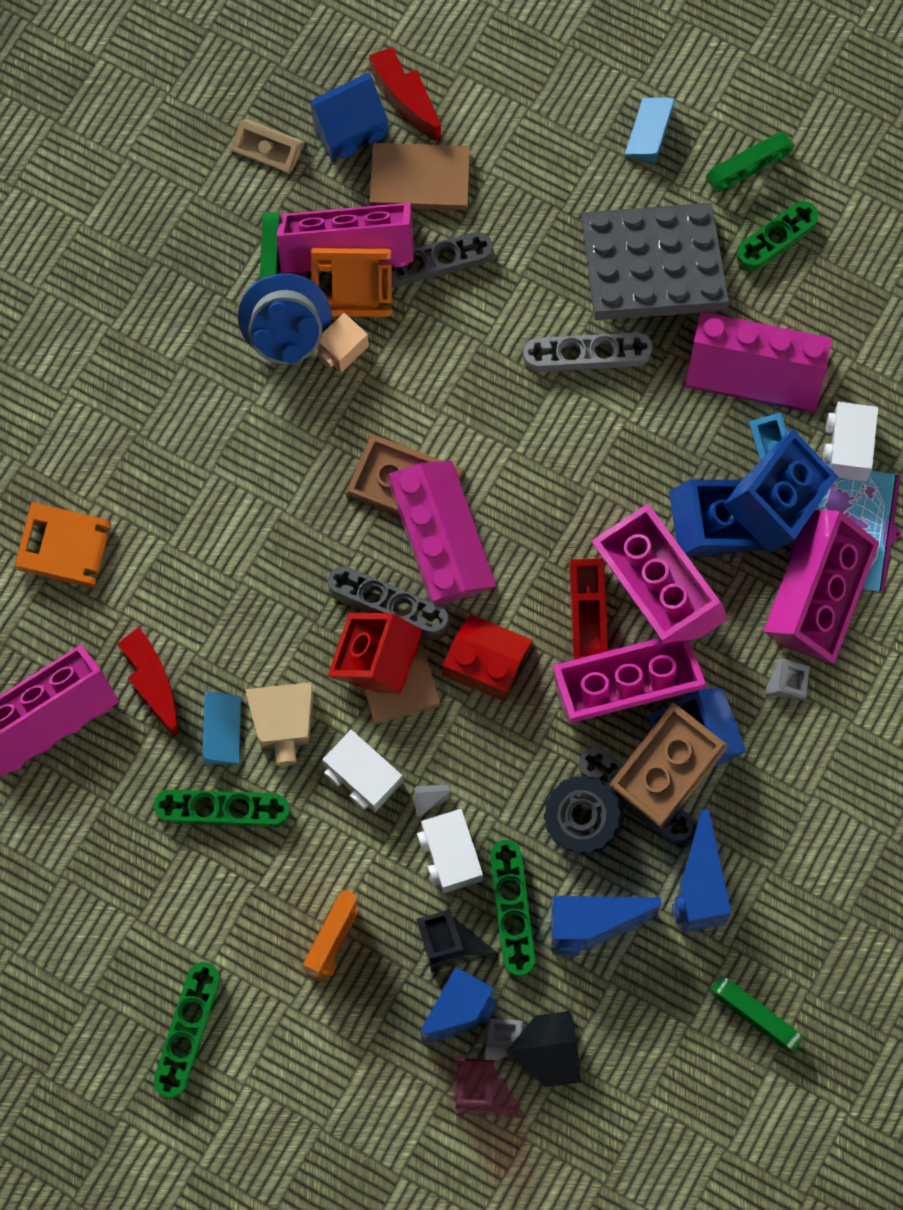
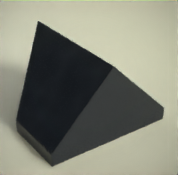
(449, 941)
(549, 1049)

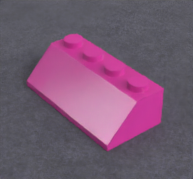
(355, 227)
(758, 362)
(441, 531)
(660, 577)
(821, 585)
(626, 678)
(51, 706)

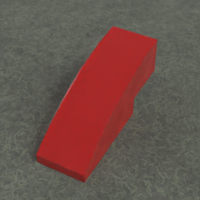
(405, 92)
(588, 606)
(150, 679)

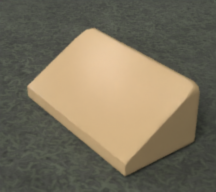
(267, 145)

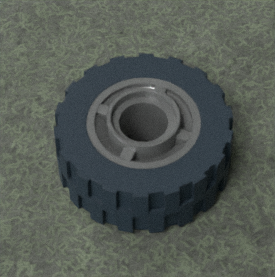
(562, 820)

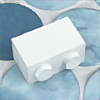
(851, 440)
(362, 772)
(451, 851)

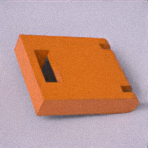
(357, 279)
(67, 545)
(323, 953)

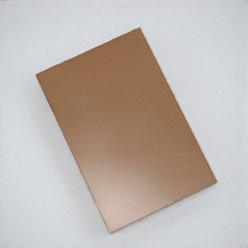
(420, 175)
(372, 472)
(417, 694)
(668, 765)

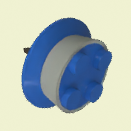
(284, 317)

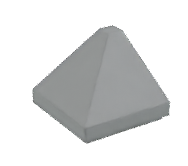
(789, 680)
(430, 797)
(500, 1036)

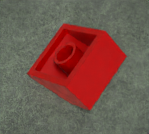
(375, 652)
(486, 657)

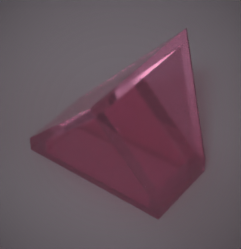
(483, 1091)

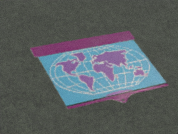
(872, 508)

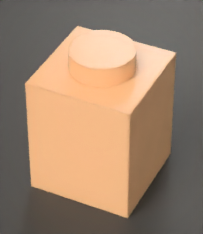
(342, 343)

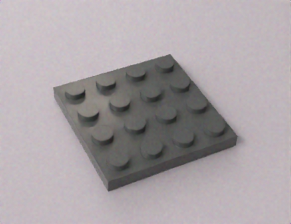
(654, 261)

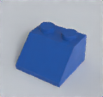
(349, 117)
(712, 711)
(459, 1007)

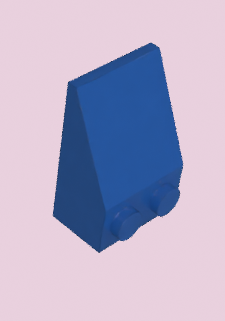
(781, 492)
(704, 524)
(702, 891)
(588, 921)

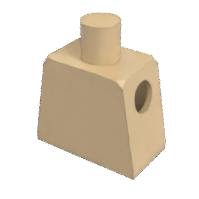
(282, 718)

